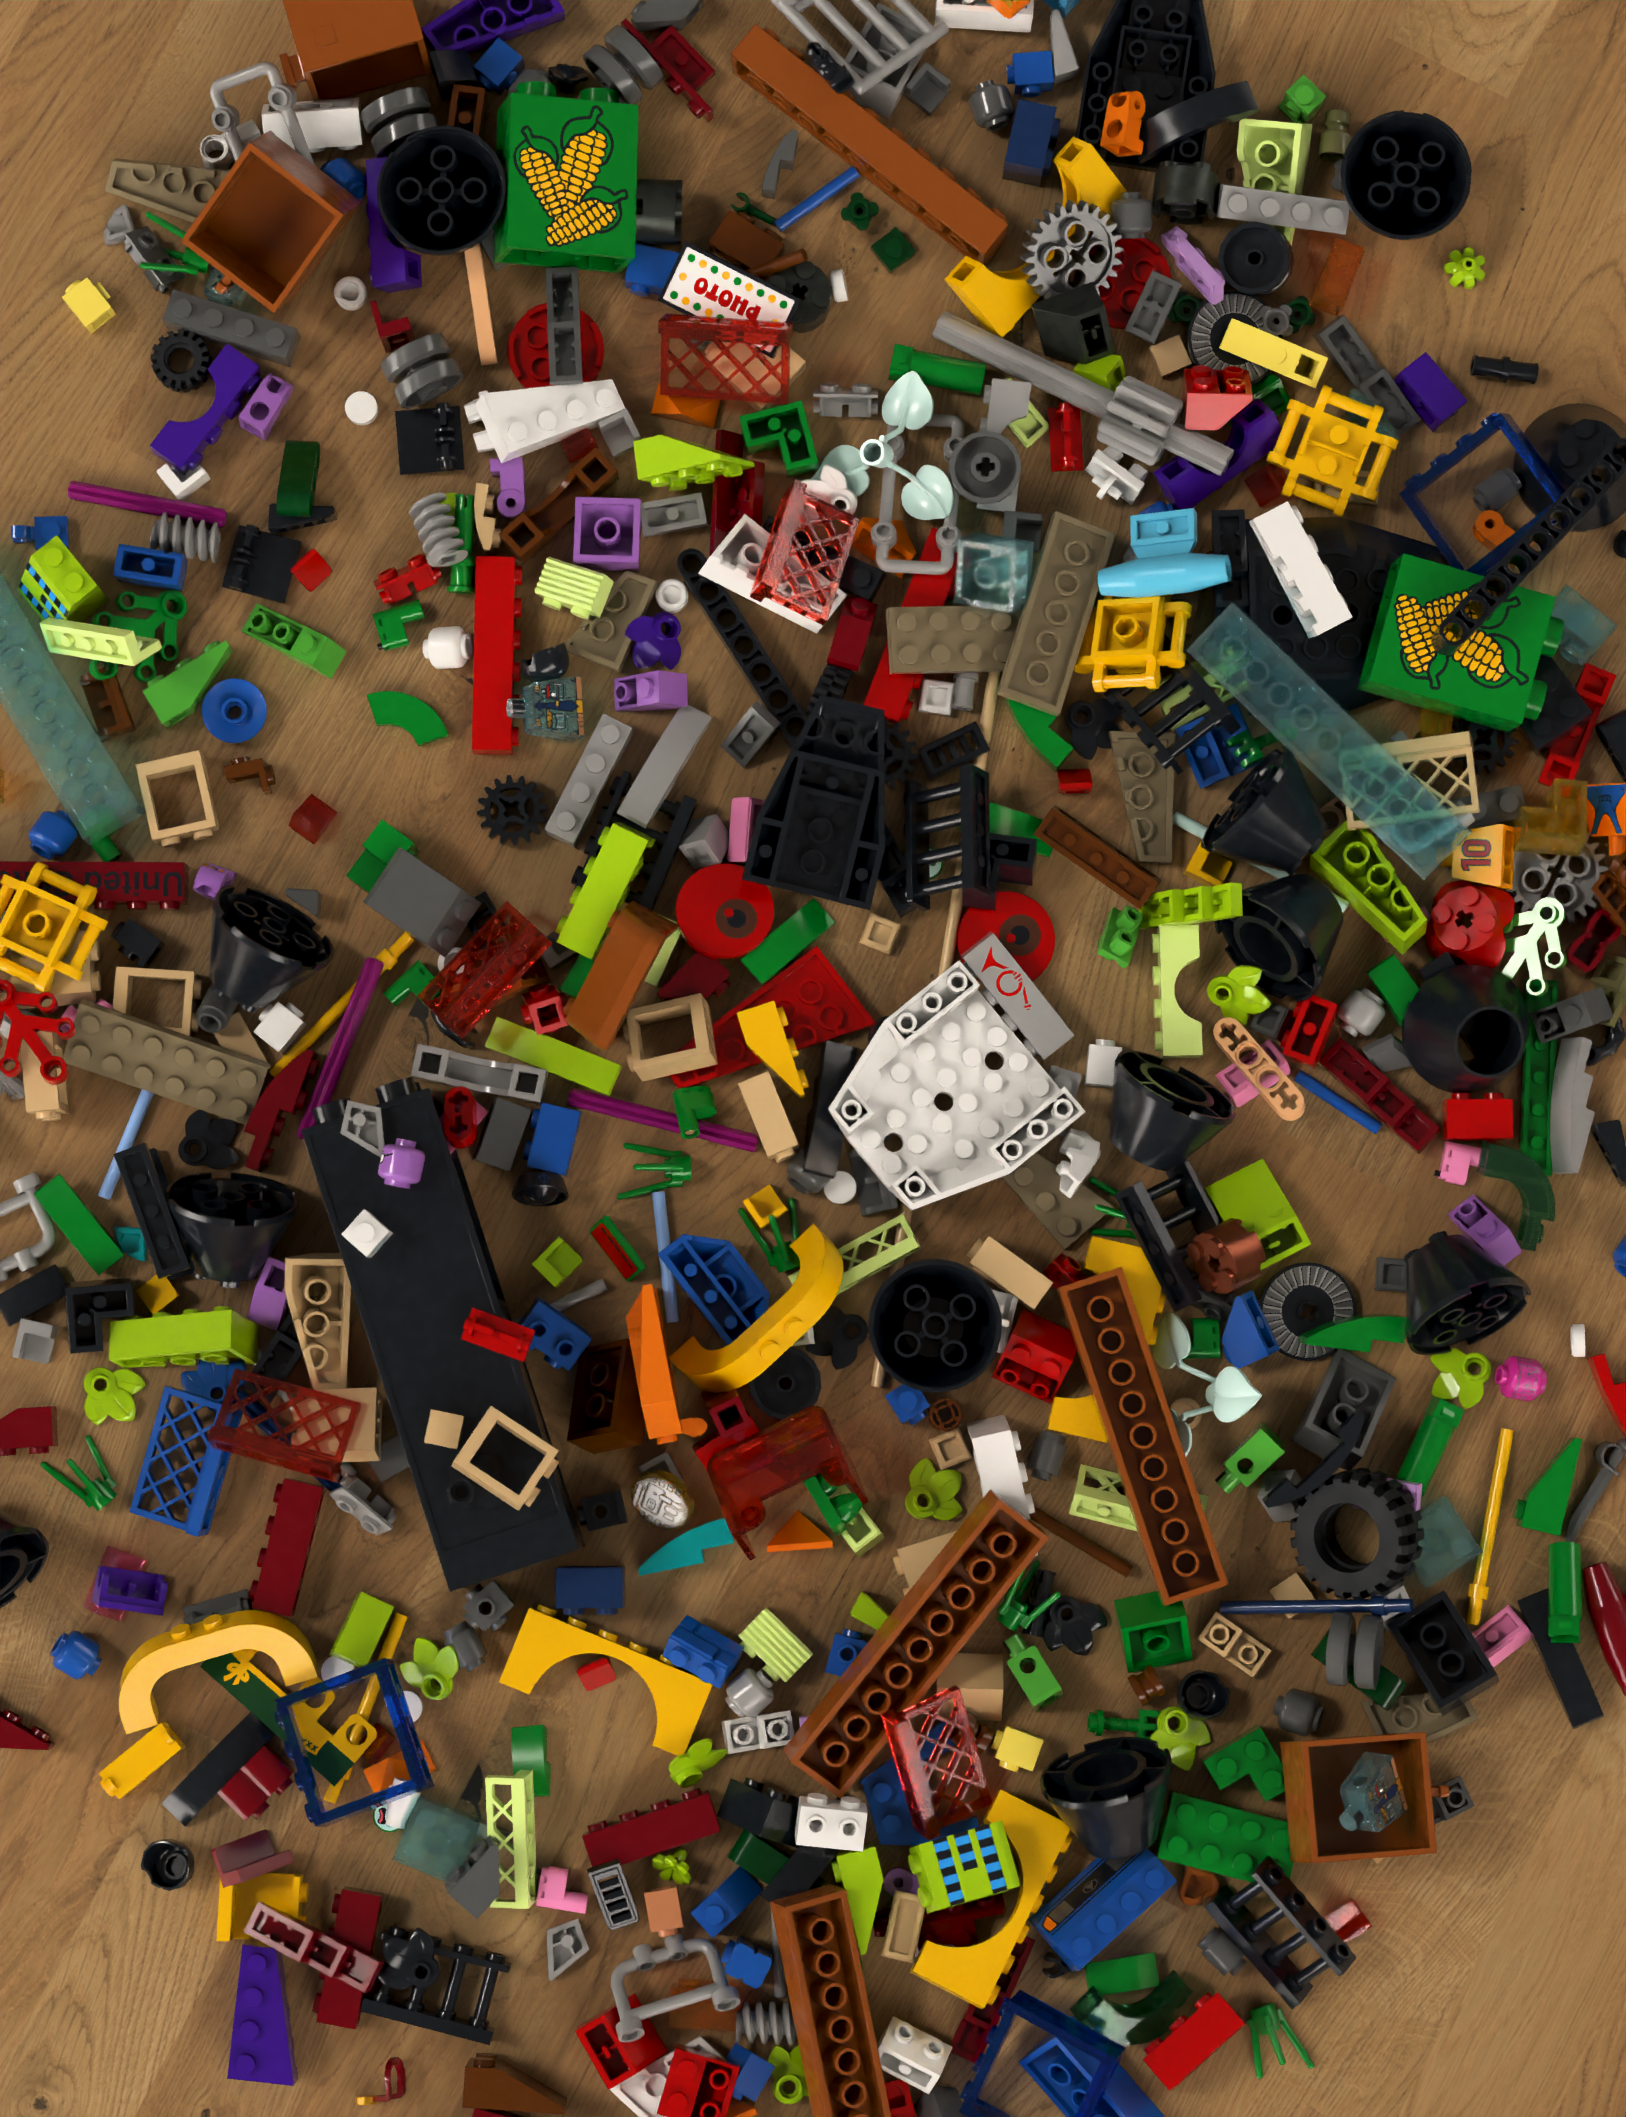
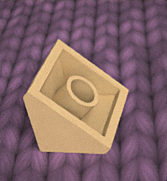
(979, 1682)

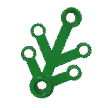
(144, 628)

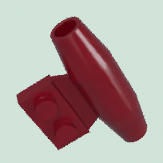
(1608, 1615)

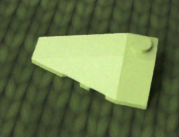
(1274, 157)

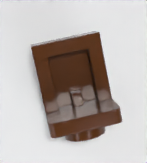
(246, 769)

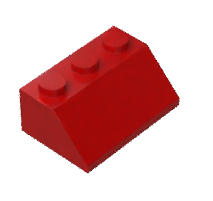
(1192, 2040)

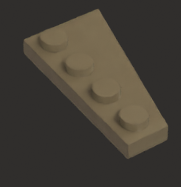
(164, 186)
(1146, 795)

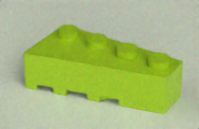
(1364, 877)
(604, 889)
(183, 1338)

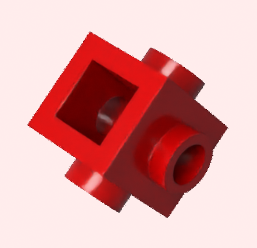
(544, 1019)

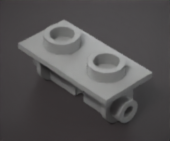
(856, 397)
(373, 1515)

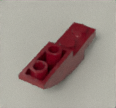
(282, 1094)

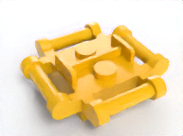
(1332, 451)
(1130, 638)
(46, 926)

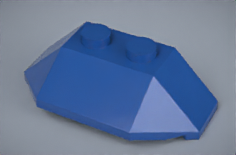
(717, 1283)

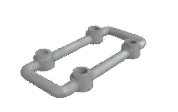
(281, 98)
(884, 532)

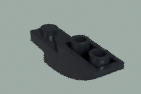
(857, 577)

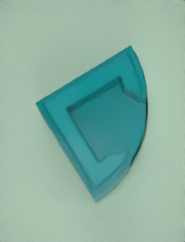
(131, 1242)

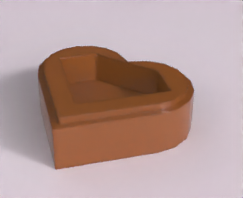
(1196, 1885)

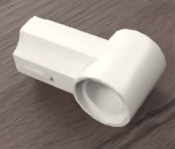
(247, 131)

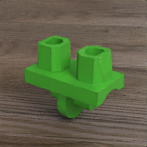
(1120, 935)

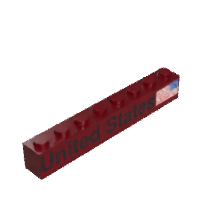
(116, 882)

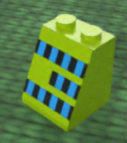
(59, 584)
(963, 1867)

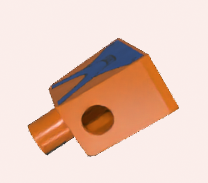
(1608, 814)

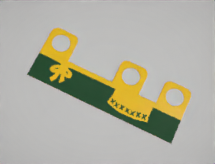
(326, 1752)

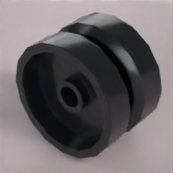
(1275, 262)
(801, 1394)

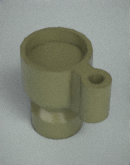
(1335, 139)

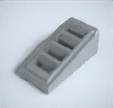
(1063, 57)

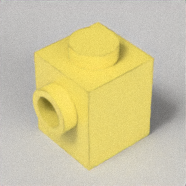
(89, 303)
(1016, 1748)

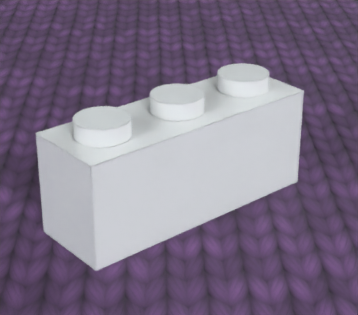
(981, 16)
(322, 123)

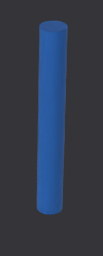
(816, 199)
(1337, 1102)

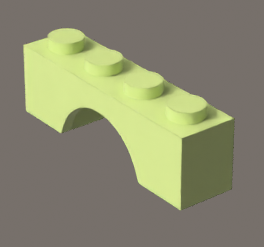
(1178, 1034)

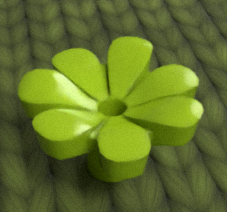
(1461, 272)
(673, 1866)

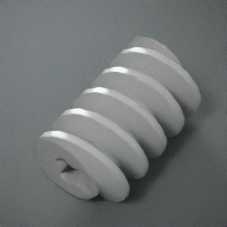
(434, 531)
(186, 538)
(765, 2023)

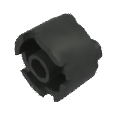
(1185, 192)
(659, 211)
(814, 284)

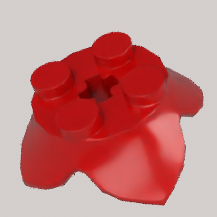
(1481, 942)

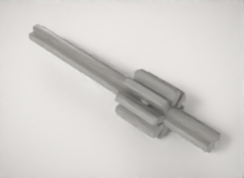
(1133, 417)

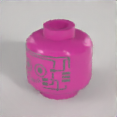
(1521, 1378)

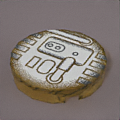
(662, 1500)

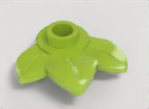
(1243, 994)
(1457, 1380)
(115, 1397)
(938, 1490)
(431, 1664)
(1182, 1739)
(688, 1767)
(788, 2068)

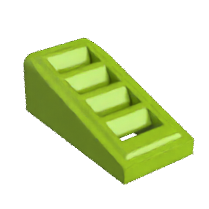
(868, 1611)

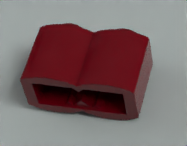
(1588, 949)
(257, 1782)

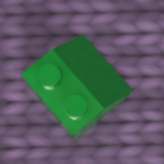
(1152, 1631)

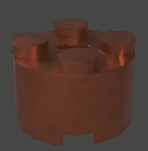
(1226, 1256)

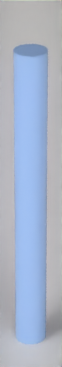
(126, 1142)
(663, 1241)

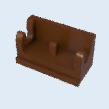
(107, 706)

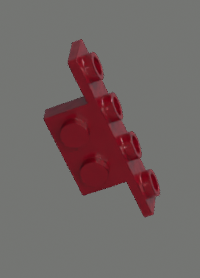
(680, 64)
(737, 494)
(949, 1926)

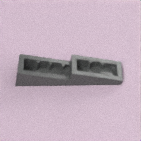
(563, 326)
(1365, 374)

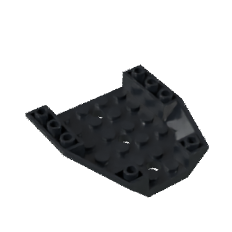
(1360, 565)

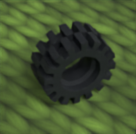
(167, 347)
(831, 683)

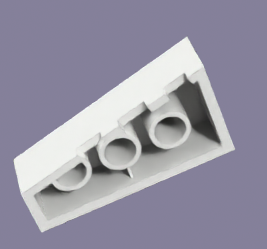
(545, 415)
(737, 563)
(1300, 569)
(997, 1462)

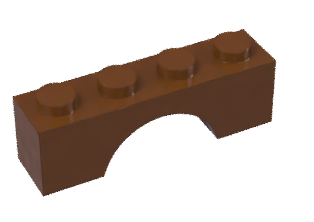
(544, 521)

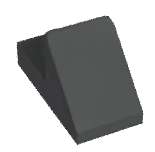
(751, 734)

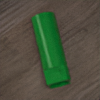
(938, 369)
(1430, 1442)
(1564, 1592)

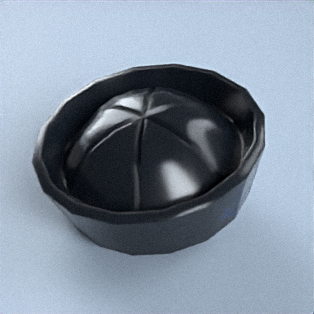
(540, 1189)

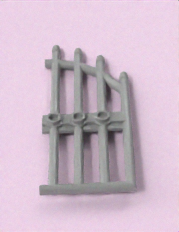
(792, 8)

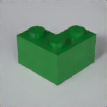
(784, 429)
(378, 852)
(1244, 1755)

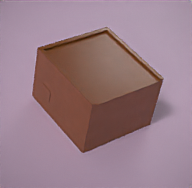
(353, 46)
(270, 222)
(1314, 1803)

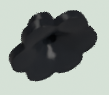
(567, 76)

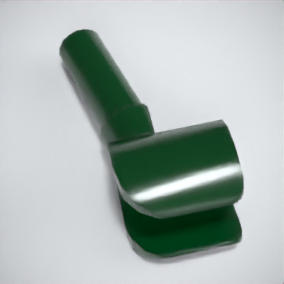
(749, 209)

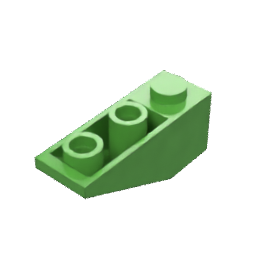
(294, 641)
(184, 689)

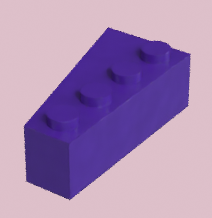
(479, 23)
(261, 2027)

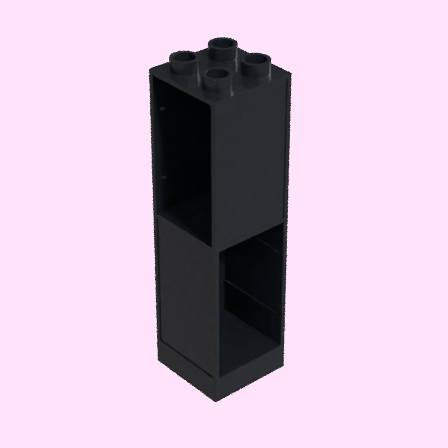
(414, 1316)

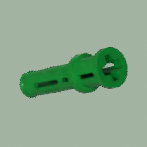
(462, 572)

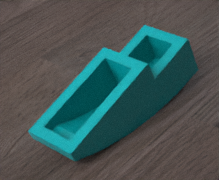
(688, 1547)

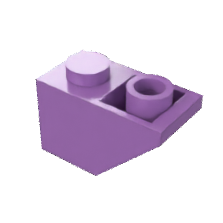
(651, 691)
(1485, 1229)
(269, 1298)

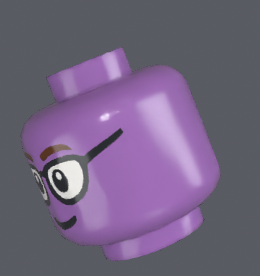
(401, 1164)

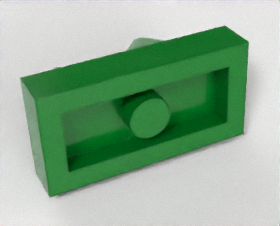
(836, 1510)

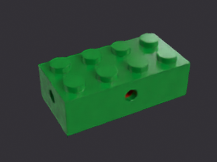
(1221, 1837)

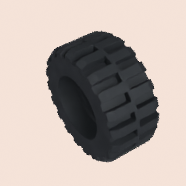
(1395, 1523)

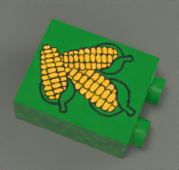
(567, 179)
(1488, 676)

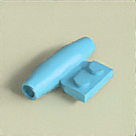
(1164, 559)

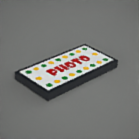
(716, 288)

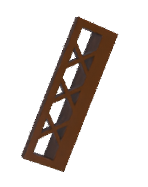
(1097, 857)

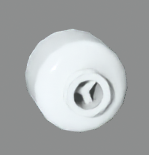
(448, 647)

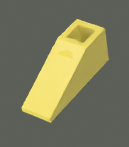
(1273, 353)

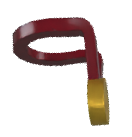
(401, 2084)

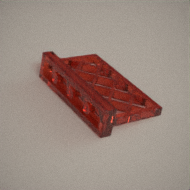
(725, 330)
(778, 549)
(499, 971)
(274, 1451)
(910, 1765)

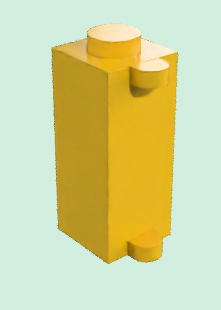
(140, 1760)

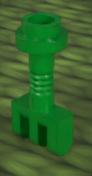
(1251, 747)
(1097, 1723)

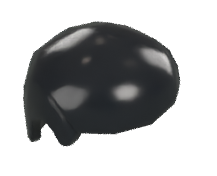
(546, 664)
(1202, 1695)
(168, 1864)

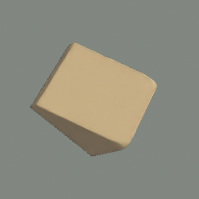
(1291, 1589)

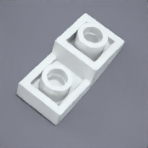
(757, 1732)

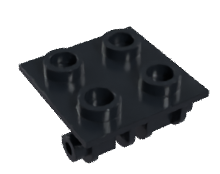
(430, 439)
(261, 563)

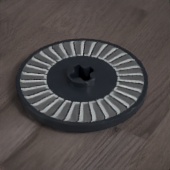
(1209, 327)
(1307, 1284)

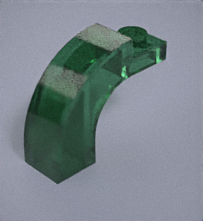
(1535, 1190)
(1135, 2021)

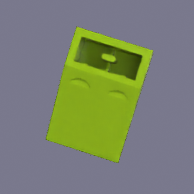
(679, 462)
(1262, 1208)
(863, 1883)

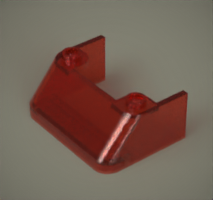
(774, 1462)

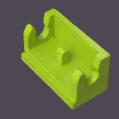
(361, 1630)

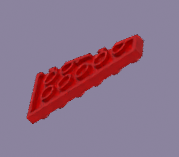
(815, 1006)

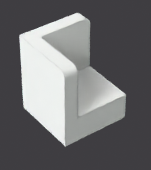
(182, 485)

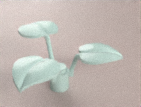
(908, 406)
(1229, 1393)

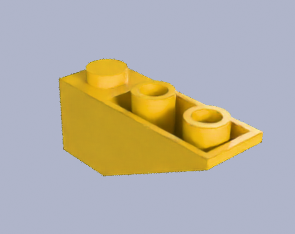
(766, 1038)

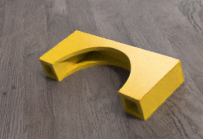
(1004, 296)
(1080, 1415)
(548, 1639)
(975, 1969)

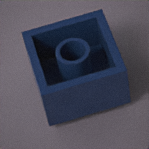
(1029, 141)
(590, 1588)

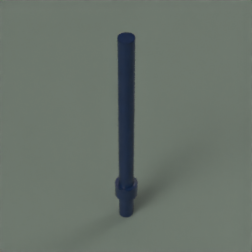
(1376, 1606)

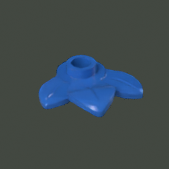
(210, 1379)

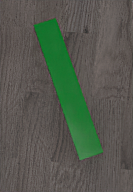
(1537, 1083)

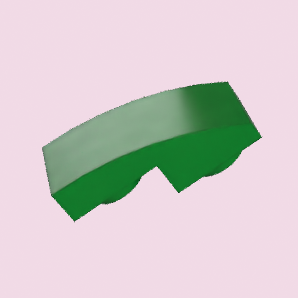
(530, 1753)
(1122, 1974)

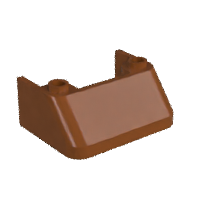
(617, 974)

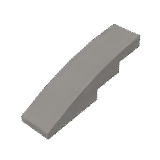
(664, 765)
(1568, 1113)

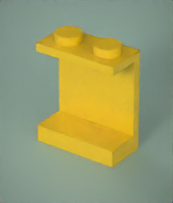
(238, 1901)

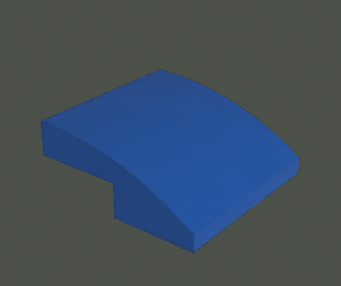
(1211, 755)

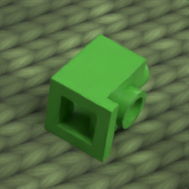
(1302, 101)

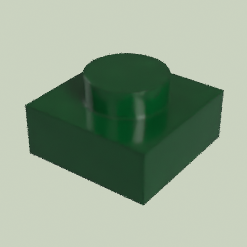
(893, 250)

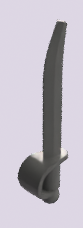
(1599, 1484)

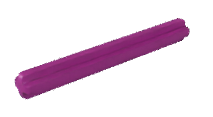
(145, 503)

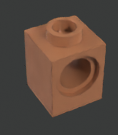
(664, 1910)

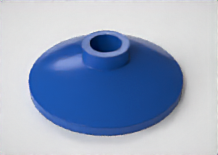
(225, 697)

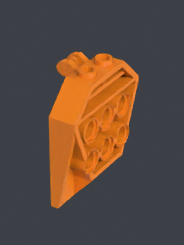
(655, 1371)

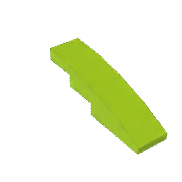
(1192, 905)
(553, 1055)

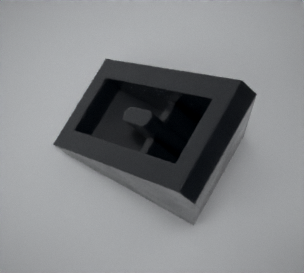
(451, 68)

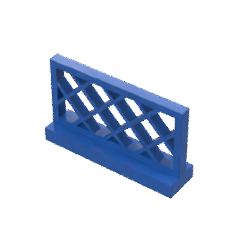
(209, 1476)

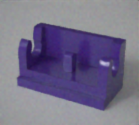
(1429, 392)
(130, 1590)

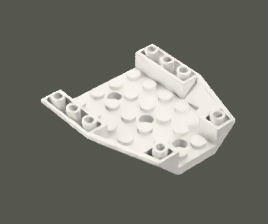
(941, 1048)

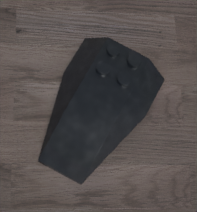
(826, 809)

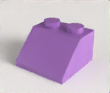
(607, 533)

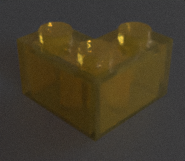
(1560, 826)

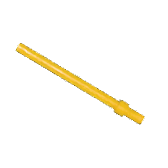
(388, 957)
(1478, 1590)
(369, 1698)

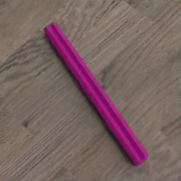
(343, 1040)
(660, 1119)

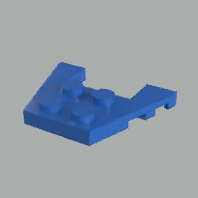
(890, 1807)

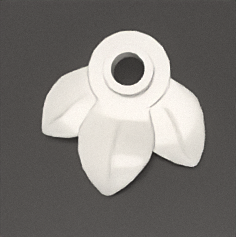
(830, 488)

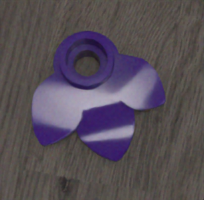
(651, 643)

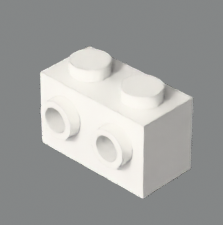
(831, 1822)
(912, 2054)

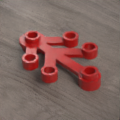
(23, 1027)

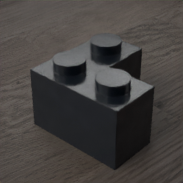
(1011, 862)
(90, 1302)
(760, 1811)

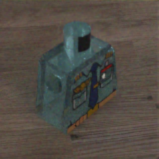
(551, 709)
(1372, 1794)

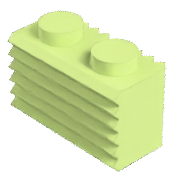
(574, 588)
(774, 1645)

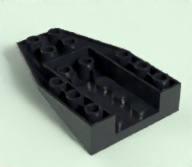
(1151, 50)

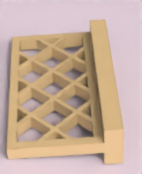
(1429, 750)

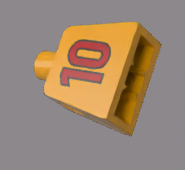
(1485, 857)

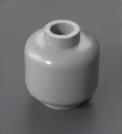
(1360, 1012)
(750, 1692)

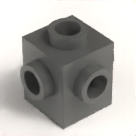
(500, 1603)

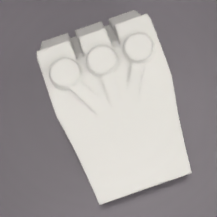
(1083, 1154)

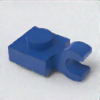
(43, 531)

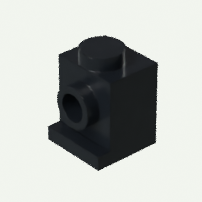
(137, 942)
(615, 1511)

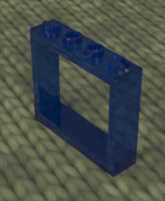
(1445, 462)
(403, 1726)
(1056, 2024)

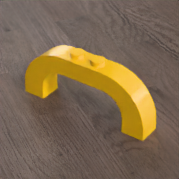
(777, 1328)
(203, 1641)

